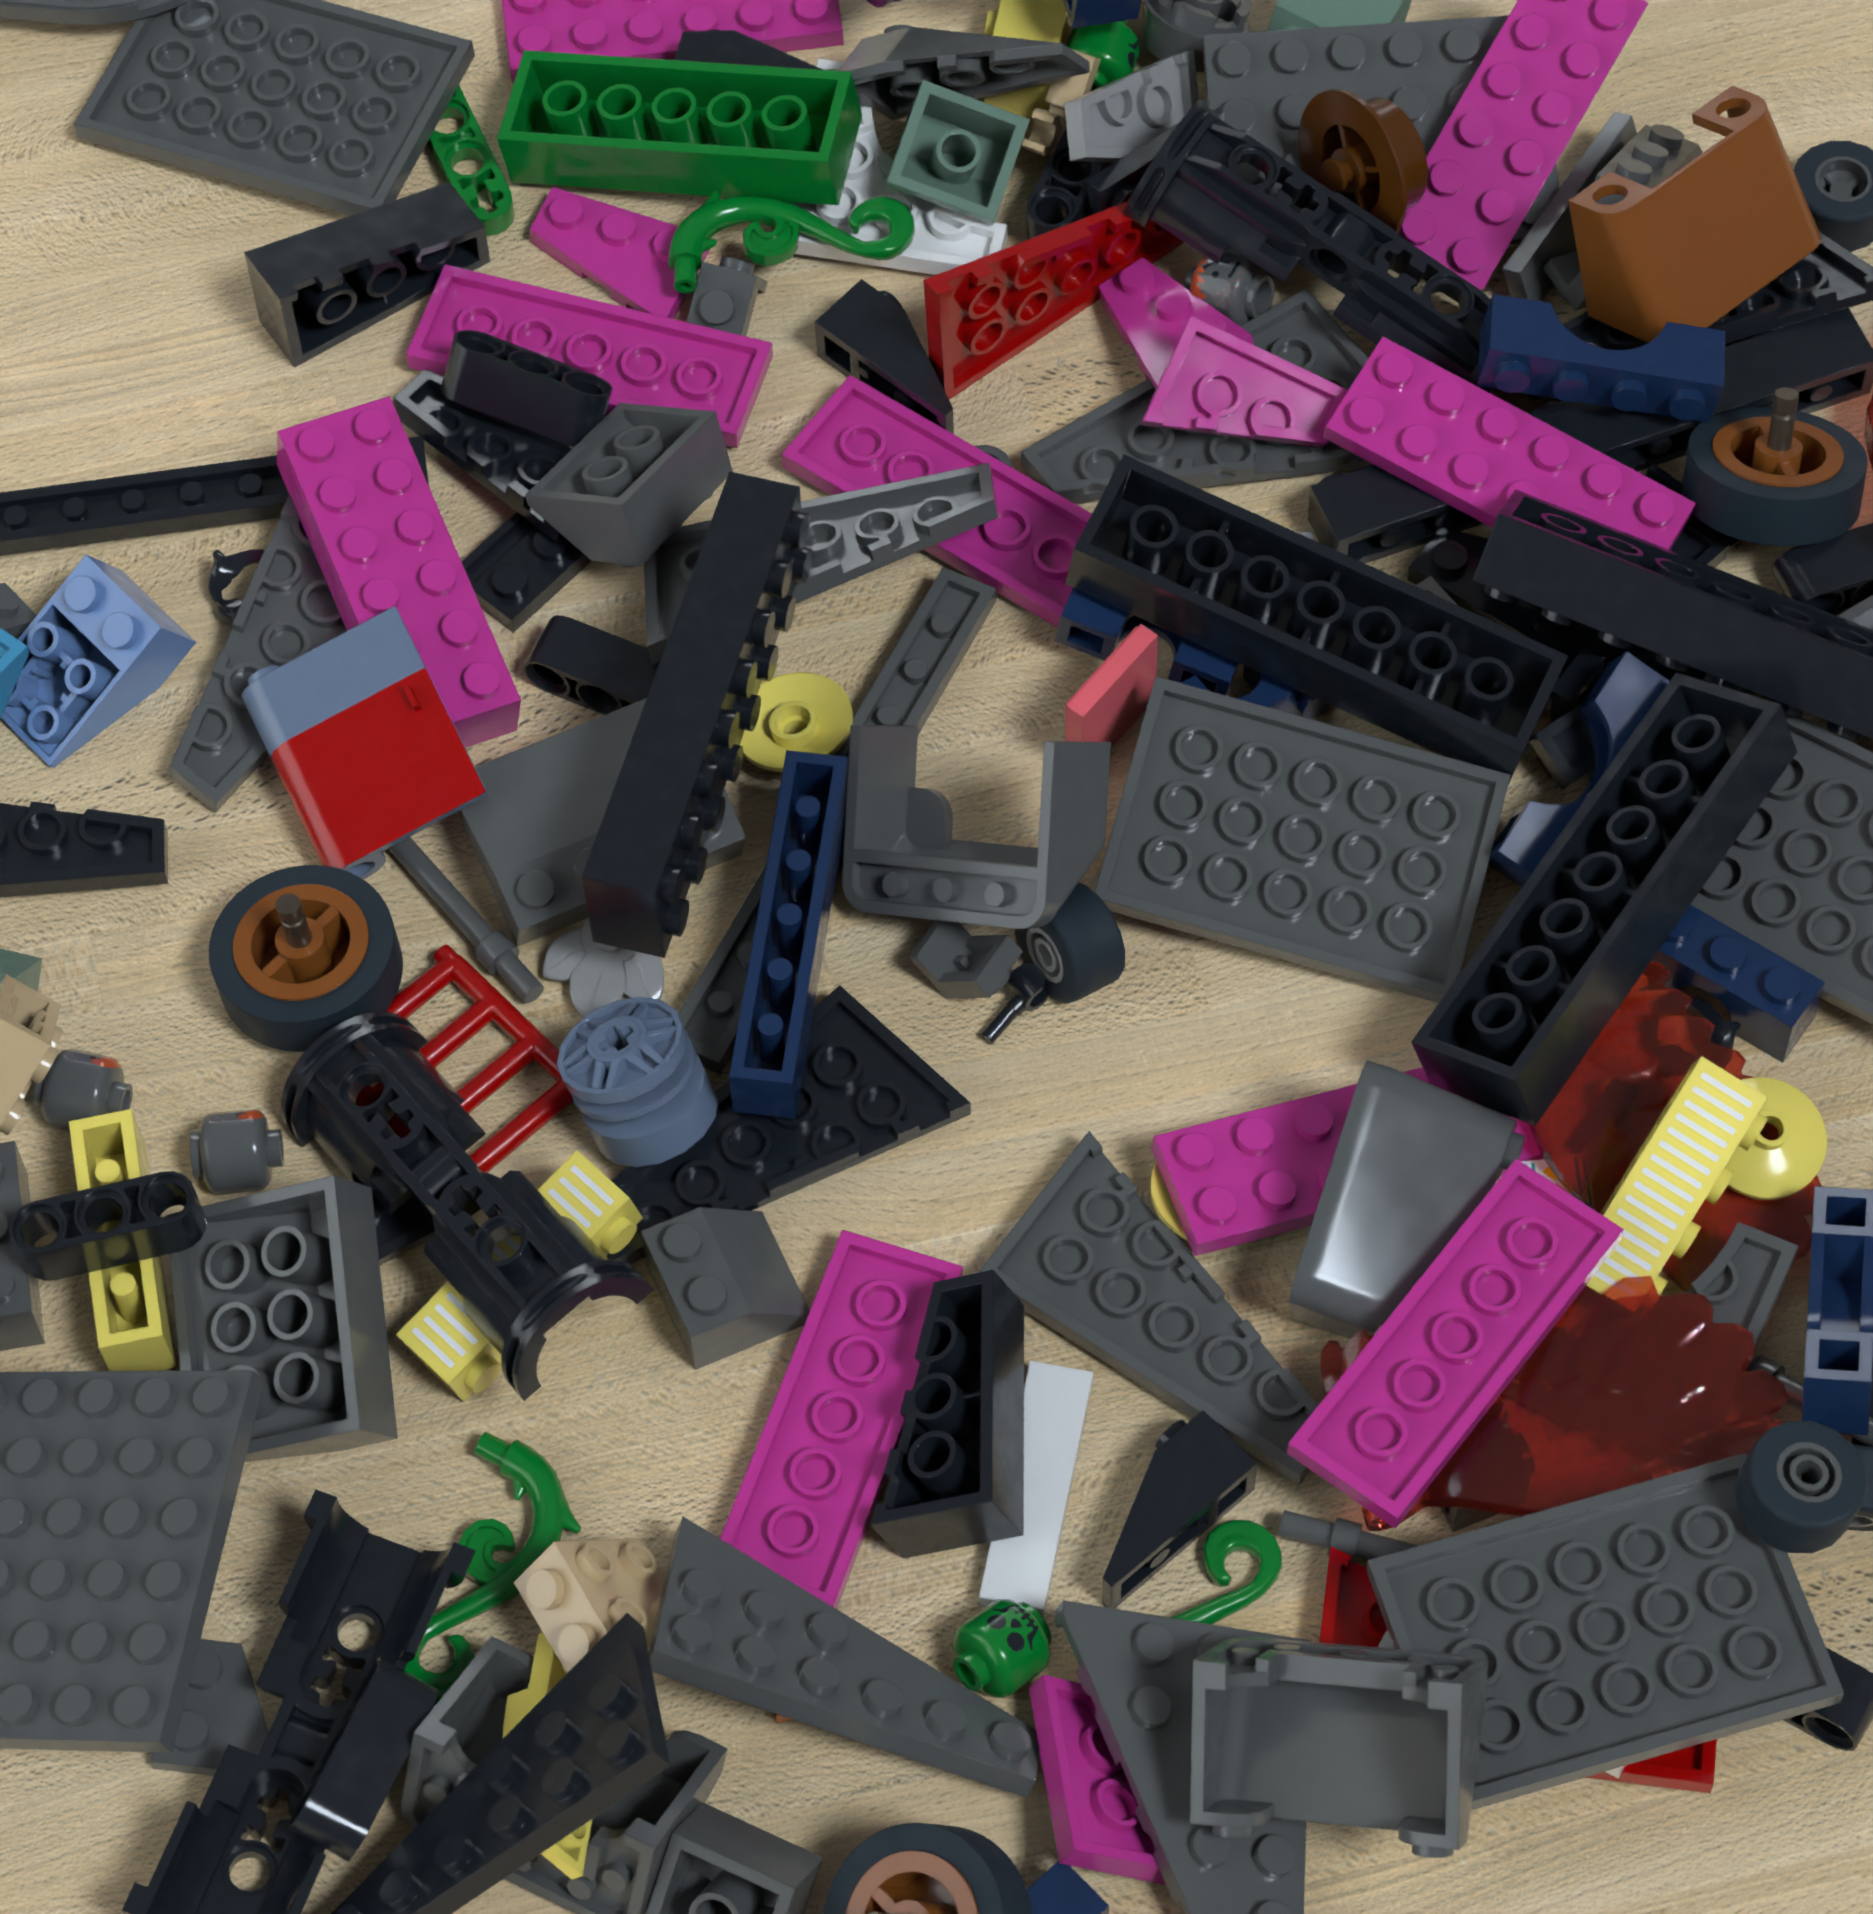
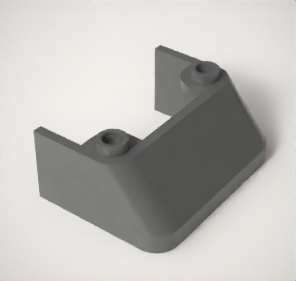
(903, 849)

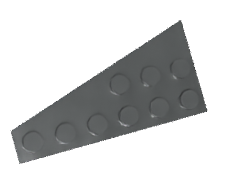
(1138, 1299)

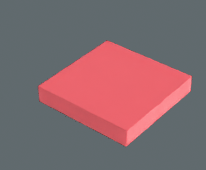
(1115, 691)

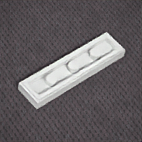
(1053, 1428)

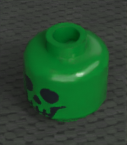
(1113, 44)
(1001, 1648)

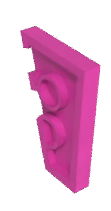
(611, 247)
(1152, 312)
(1240, 391)
(1085, 1789)

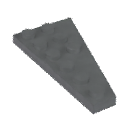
(847, 535)
(279, 619)
(783, 1650)

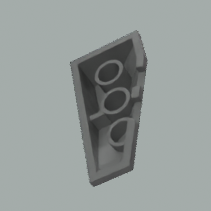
(893, 64)

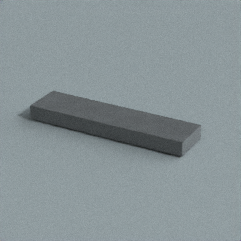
(1553, 230)

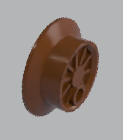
(1364, 153)

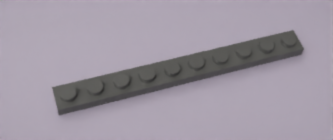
(900, 696)

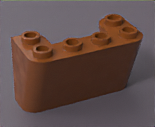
(1699, 235)

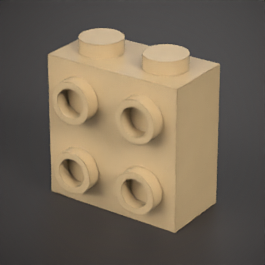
(26, 1045)
(586, 1588)

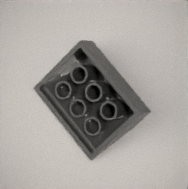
(546, 816)
(298, 1298)

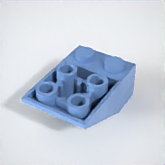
(90, 660)

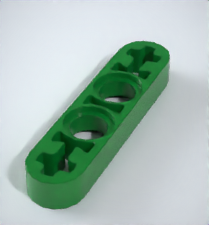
(466, 144)

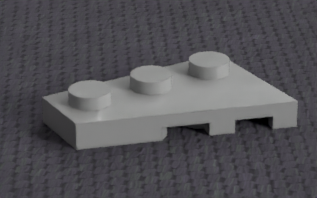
(1131, 109)

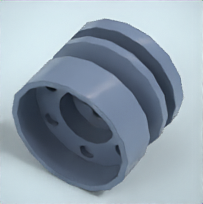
(637, 1081)

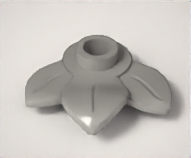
(601, 971)

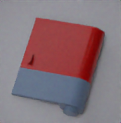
(362, 743)

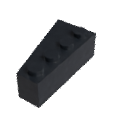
(361, 268)
(963, 1428)

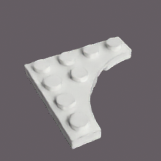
(941, 235)

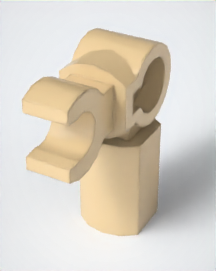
(1051, 122)

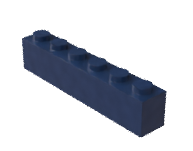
(789, 935)

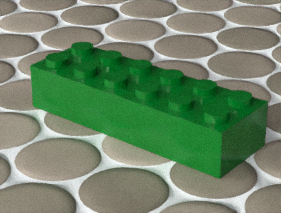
(680, 127)

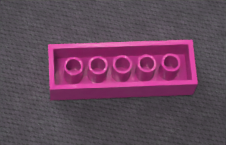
(390, 548)

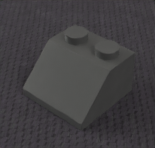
(722, 1281)
(731, 1869)

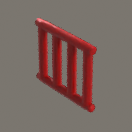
(488, 1007)

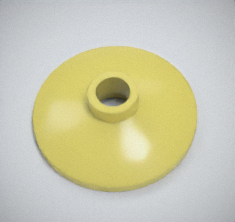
(798, 715)
(1793, 1160)

